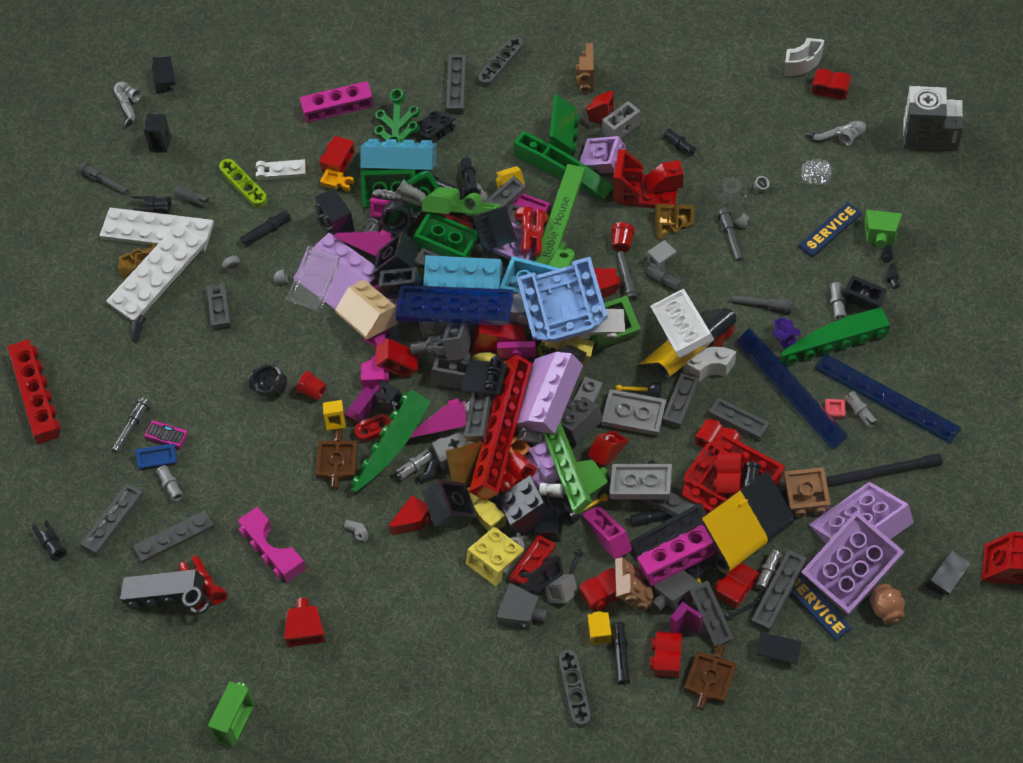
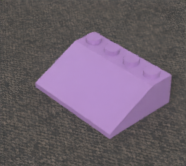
(351, 269)
(548, 391)
(873, 503)
(853, 563)

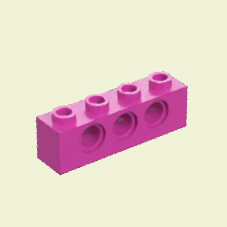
(336, 102)
(666, 560)

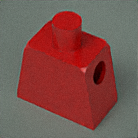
(303, 625)

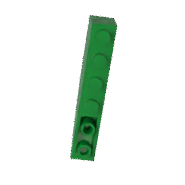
(555, 162)
(839, 334)
(392, 437)

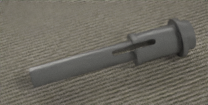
(86, 169)
(724, 216)
(628, 283)
(772, 304)
(135, 417)

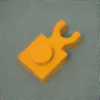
(336, 179)

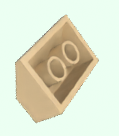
(366, 310)

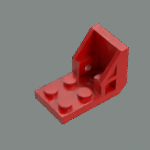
(630, 185)
(1004, 560)

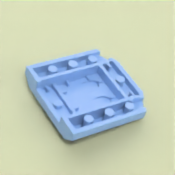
(563, 301)

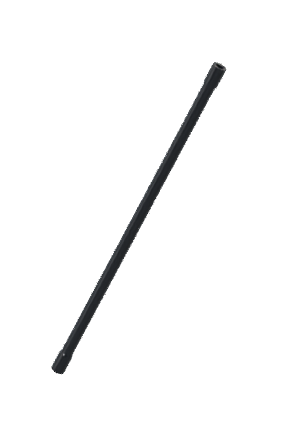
(923, 462)

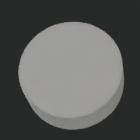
(231, 263)

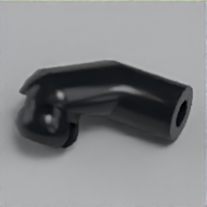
(432, 471)

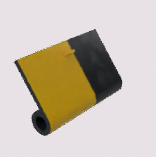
(666, 358)
(747, 521)

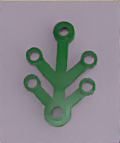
(397, 122)

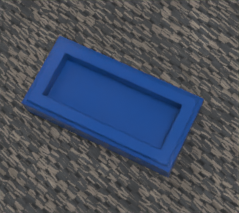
(156, 456)

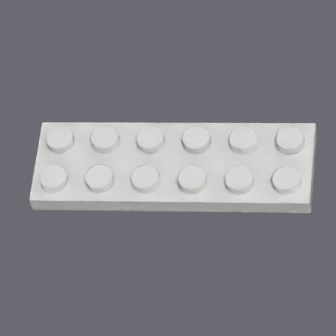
(148, 227)
(156, 272)
(682, 323)

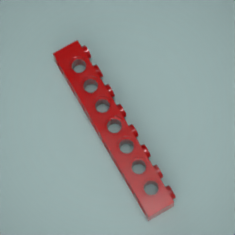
(500, 429)

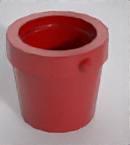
(622, 236)
(311, 386)

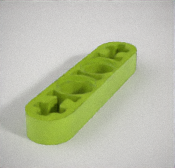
(243, 183)

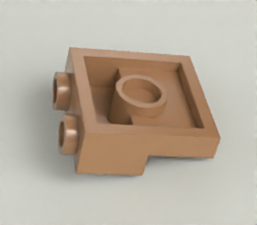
(586, 70)
(807, 491)
(631, 585)

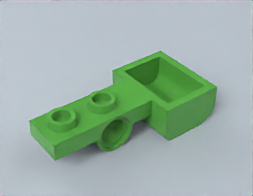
(448, 200)

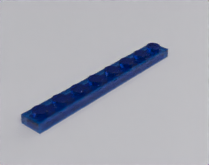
(792, 389)
(888, 398)

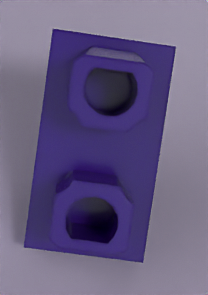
(785, 332)

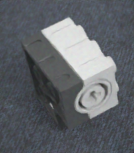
(932, 119)

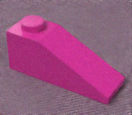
(367, 241)
(448, 417)
(608, 532)

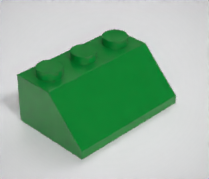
(563, 125)
(382, 179)
(445, 236)

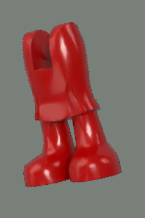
(531, 233)
(215, 593)

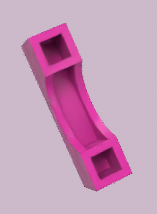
(370, 373)
(285, 561)

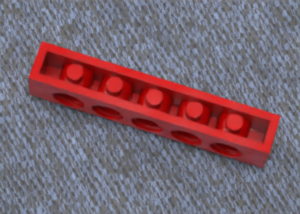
(25, 365)

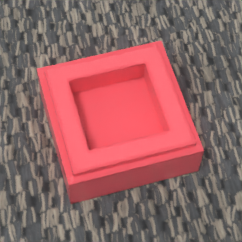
(835, 408)

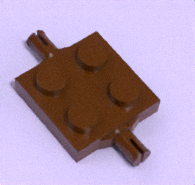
(336, 459)
(710, 677)

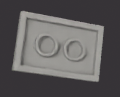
(633, 412)
(641, 481)

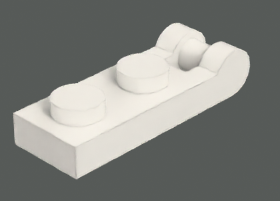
(280, 169)
(552, 490)

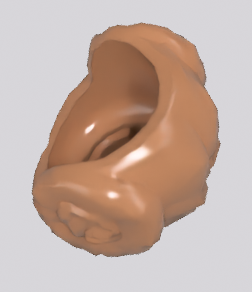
(888, 604)

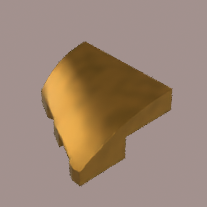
(672, 218)
(130, 261)
(463, 462)

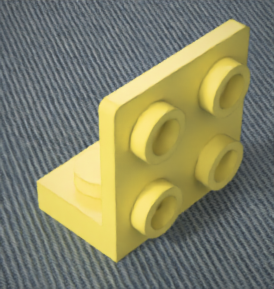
(492, 555)

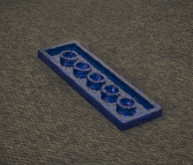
(455, 305)

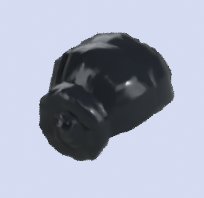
(396, 218)
(268, 380)

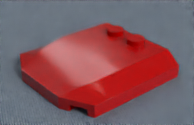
(700, 475)

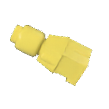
(583, 344)
(488, 513)

